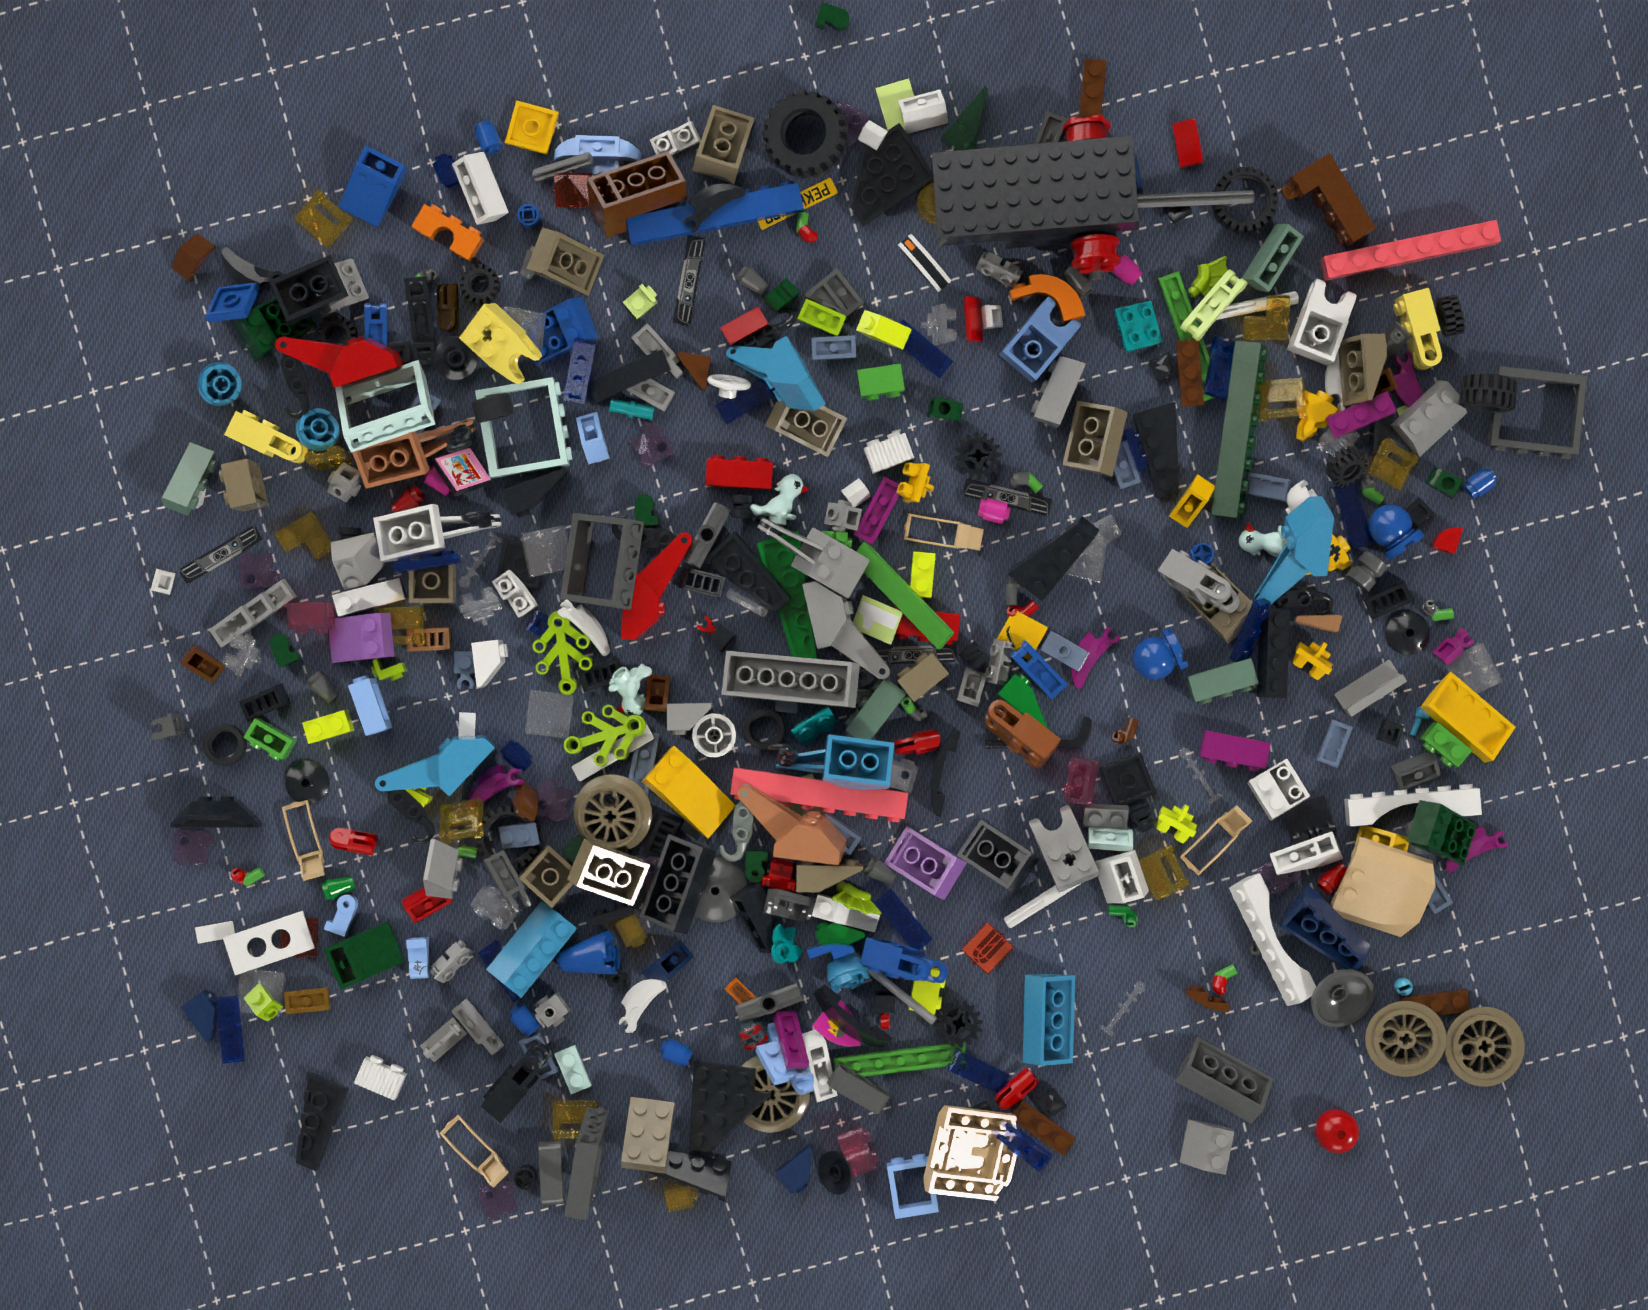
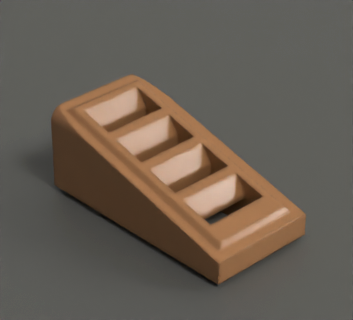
(1323, 622)
(446, 640)

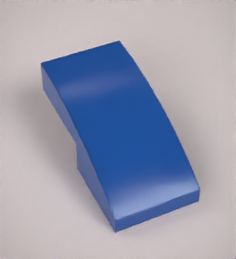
(837, 950)

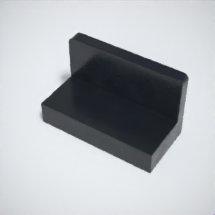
(1378, 432)

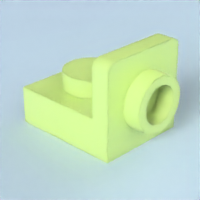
(641, 301)

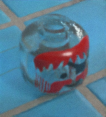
(752, 1035)

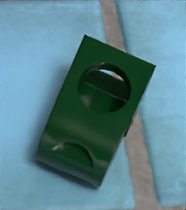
(832, 16)
(781, 295)
(945, 409)
(1444, 482)
(643, 510)
(283, 653)
(754, 867)

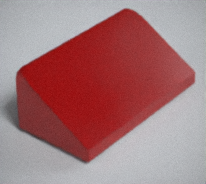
(1187, 143)
(973, 319)
(744, 326)
(420, 906)

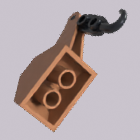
(405, 457)

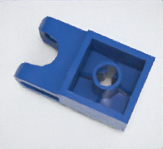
(901, 961)

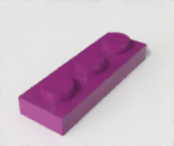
(1360, 415)
(878, 511)
(791, 1039)

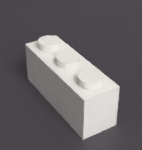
(480, 188)

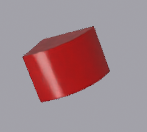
(1447, 540)

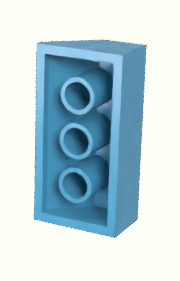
(531, 949)
(1046, 1032)

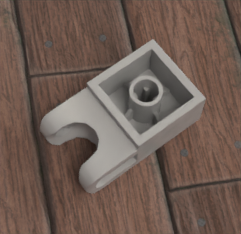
(1197, 581)
(1064, 844)

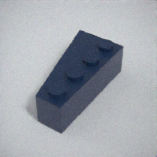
(1325, 930)

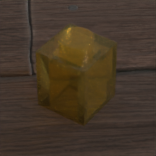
(632, 931)
(680, 1197)

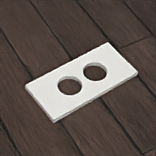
(238, 943)

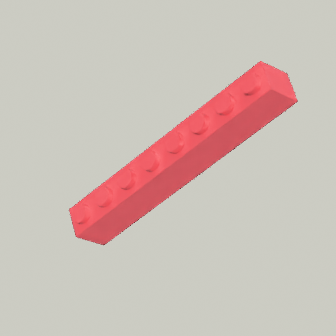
(1410, 250)
(818, 793)

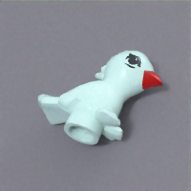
(780, 507)
(1253, 541)
(627, 685)

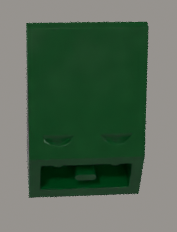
(265, 326)
(1441, 832)
(364, 955)

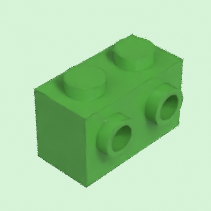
(880, 381)
(270, 739)
(1445, 744)

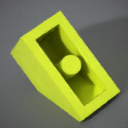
(883, 330)

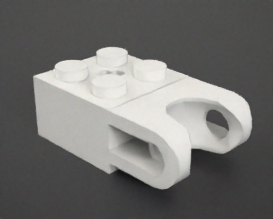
(1321, 317)

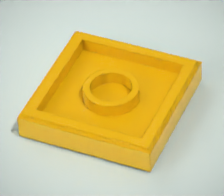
(532, 127)

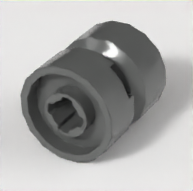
(1365, 572)

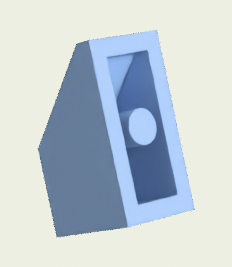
(592, 438)

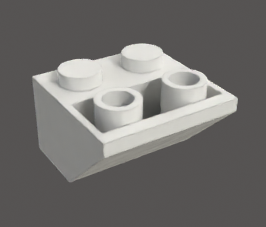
(1278, 789)
(1122, 878)

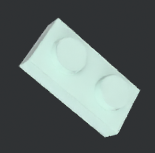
(1110, 839)
(573, 1069)

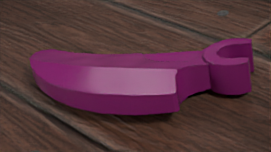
(1408, 386)
(1096, 647)
(494, 781)
(1479, 844)

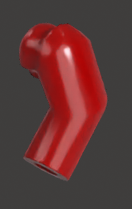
(1028, 610)

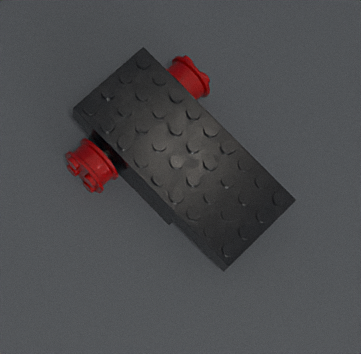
(1042, 194)

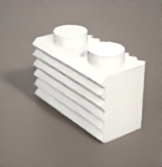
(888, 452)
(380, 1077)

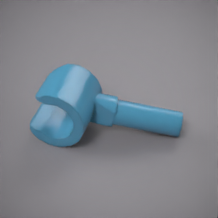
(1420, 714)

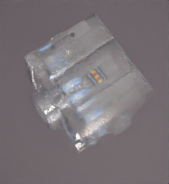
(1333, 445)

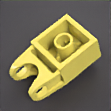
(499, 341)

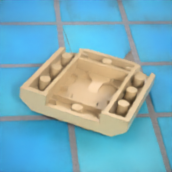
(1384, 888)
(967, 1155)

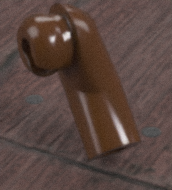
(1127, 733)

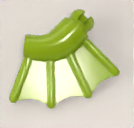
(1208, 277)
(855, 899)

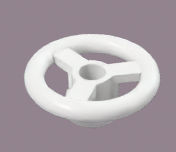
(728, 384)

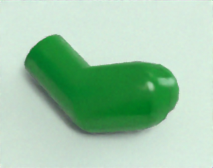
(1125, 913)

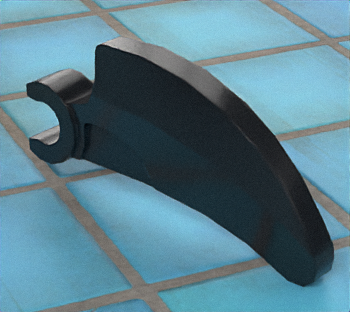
(710, 200)
(245, 272)

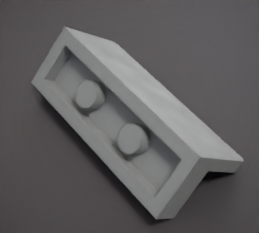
(1369, 688)

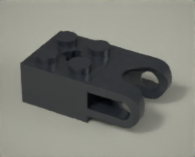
(514, 1083)

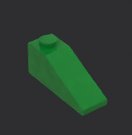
(1021, 697)

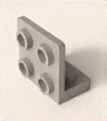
(353, 285)

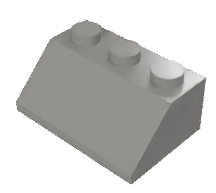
(1057, 391)
(1429, 417)

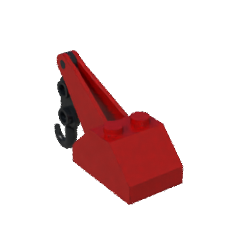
(342, 362)
(652, 579)

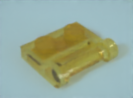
(318, 224)
(1283, 391)
(332, 458)
(1387, 469)
(407, 618)
(461, 814)
(1156, 876)
(569, 1113)

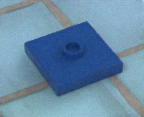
(232, 302)

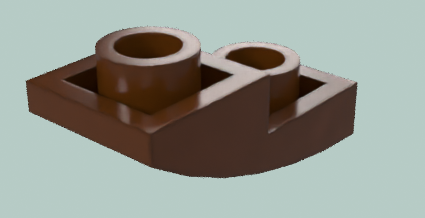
(526, 801)
(1201, 996)

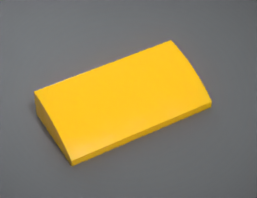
(1468, 717)

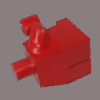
(780, 875)

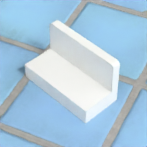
(923, 111)

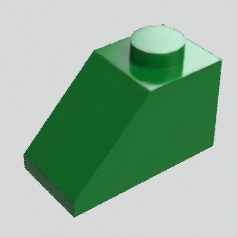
(834, 932)

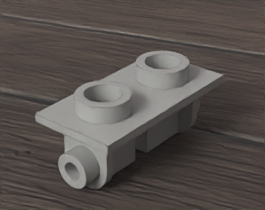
(990, 266)
(996, 671)
(445, 969)
(443, 1039)

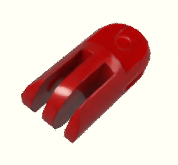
(923, 742)
(353, 841)
(1017, 1089)

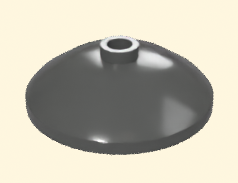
(729, 880)
(1342, 998)

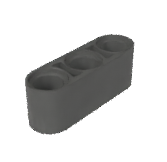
(858, 1089)
(551, 1172)

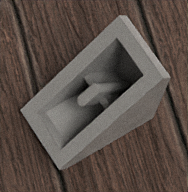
(971, 687)

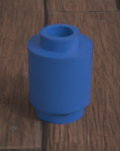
(487, 137)
(1480, 483)
(524, 1019)
(675, 1052)

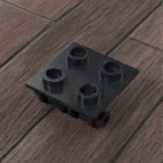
(1309, 820)

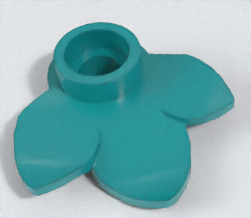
(783, 947)

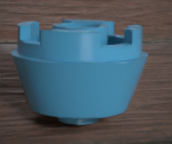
(219, 384)
(317, 430)
(846, 973)

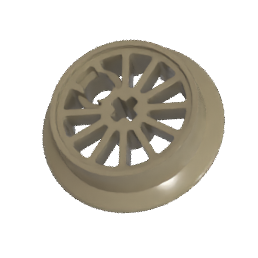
(613, 785)
(1508, 1064)
(1405, 1066)
(788, 1119)

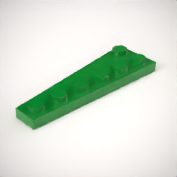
(795, 612)

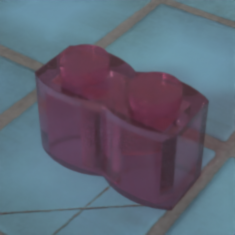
(311, 616)
(857, 1151)

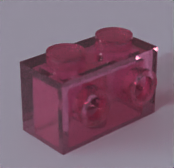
(1081, 780)

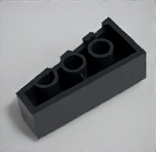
(1050, 562)

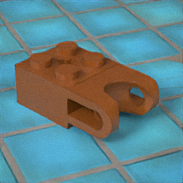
(1021, 733)

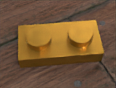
(307, 1000)

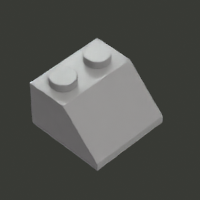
(356, 560)
(685, 716)
(441, 870)
(1207, 1146)

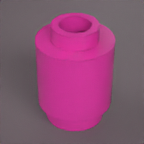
(1127, 270)
(994, 510)

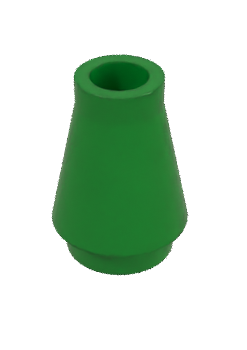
(337, 887)

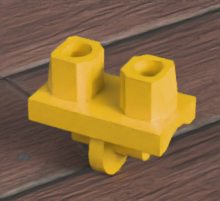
(917, 484)
(1305, 654)

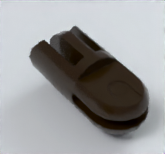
(448, 306)

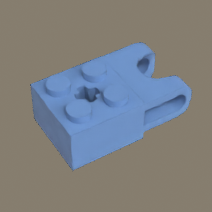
(1043, 337)

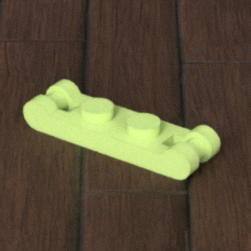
(1213, 304)

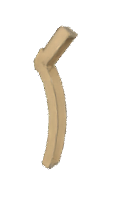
(966, 536)
(1232, 822)
(310, 863)
(491, 1168)

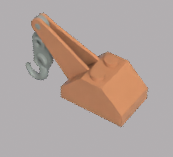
(796, 836)

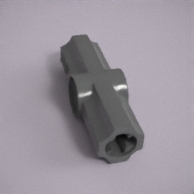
(713, 522)
(754, 1007)

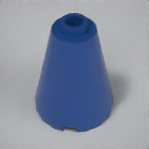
(591, 956)

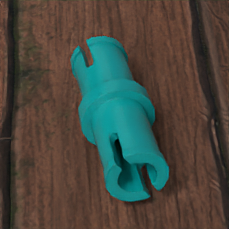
(631, 409)

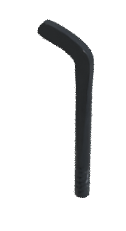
(1073, 743)

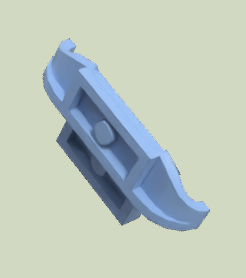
(605, 150)
(773, 1062)

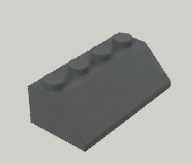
(1224, 1080)

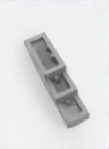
(253, 612)

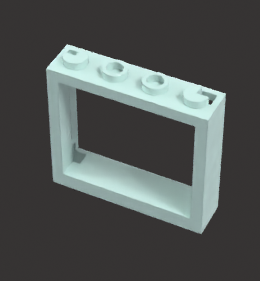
(391, 425)
(561, 431)

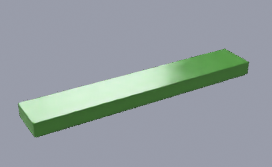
(1179, 309)
(905, 598)
(901, 1059)

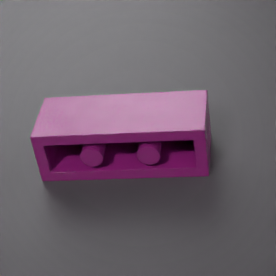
(1234, 750)

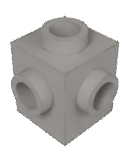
(344, 482)
(842, 516)
(555, 1003)

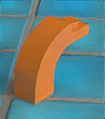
(1063, 294)

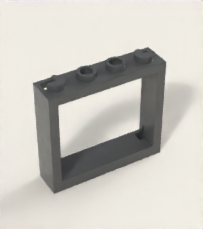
(1541, 450)
(578, 555)
(586, 1163)

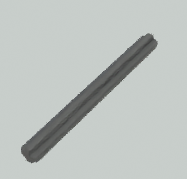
(1196, 199)

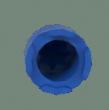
(1392, 528)
(1157, 656)

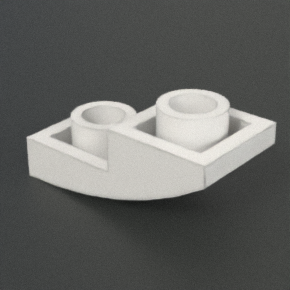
(676, 139)
(515, 592)

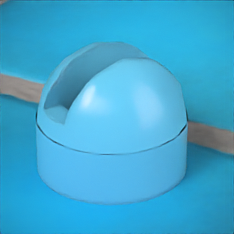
(1403, 982)

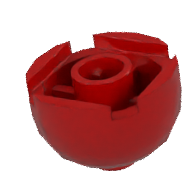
(1336, 1131)

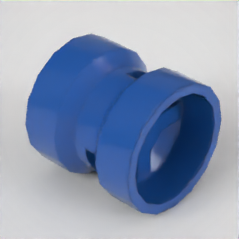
(529, 220)
(1204, 553)

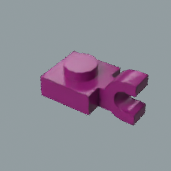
(1451, 648)

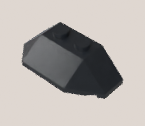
(216, 814)

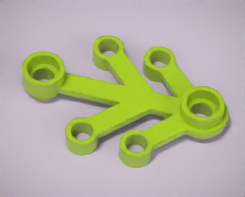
(562, 649)
(609, 734)

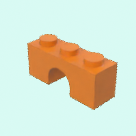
(432, 221)

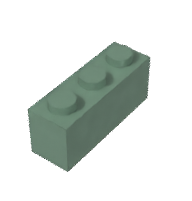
(1272, 257)
(189, 479)
(1222, 681)
(874, 710)

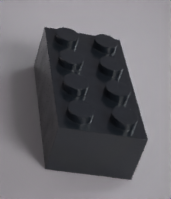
(677, 884)

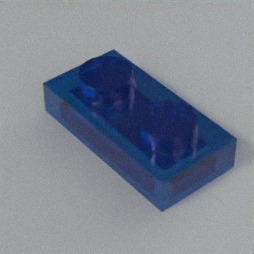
(1133, 439)

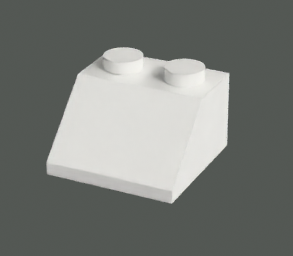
(488, 659)

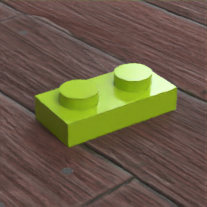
(821, 317)

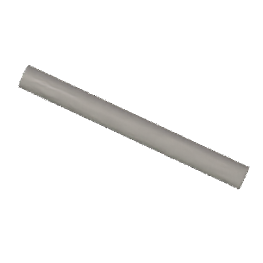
(908, 1000)

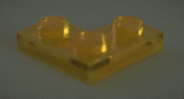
(1273, 325)
(306, 530)

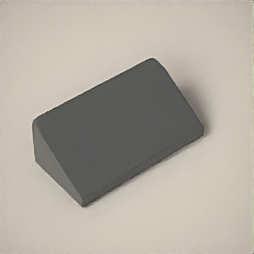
(1416, 770)

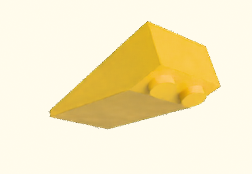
(689, 792)

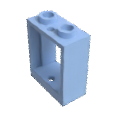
(370, 705)
(912, 1209)

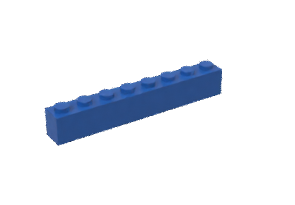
(752, 207)

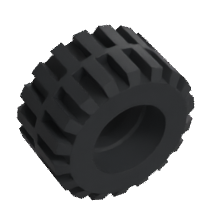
(1488, 393)

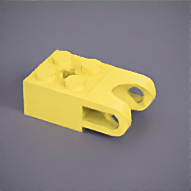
(1421, 322)
(264, 437)

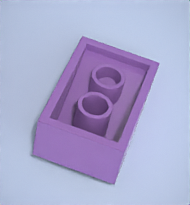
(361, 638)
(925, 863)

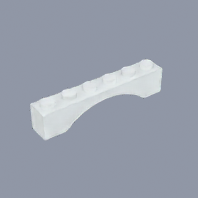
(1367, 810)
(1253, 902)

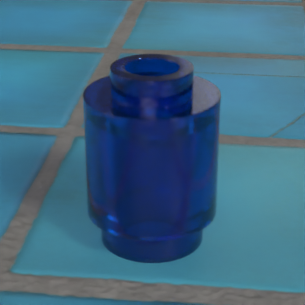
(445, 170)
(516, 755)

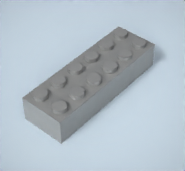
(790, 679)

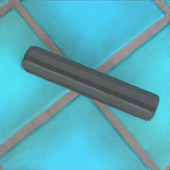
(563, 166)

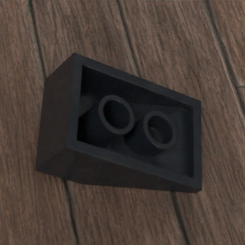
(308, 289)
(998, 857)

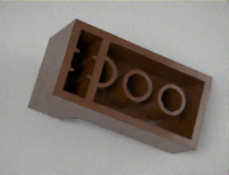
(634, 191)
(1333, 196)

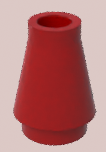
(408, 500)
(1332, 878)

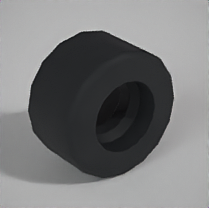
(492, 407)

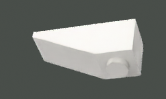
(368, 597)
(1307, 854)
(836, 912)
(819, 1064)

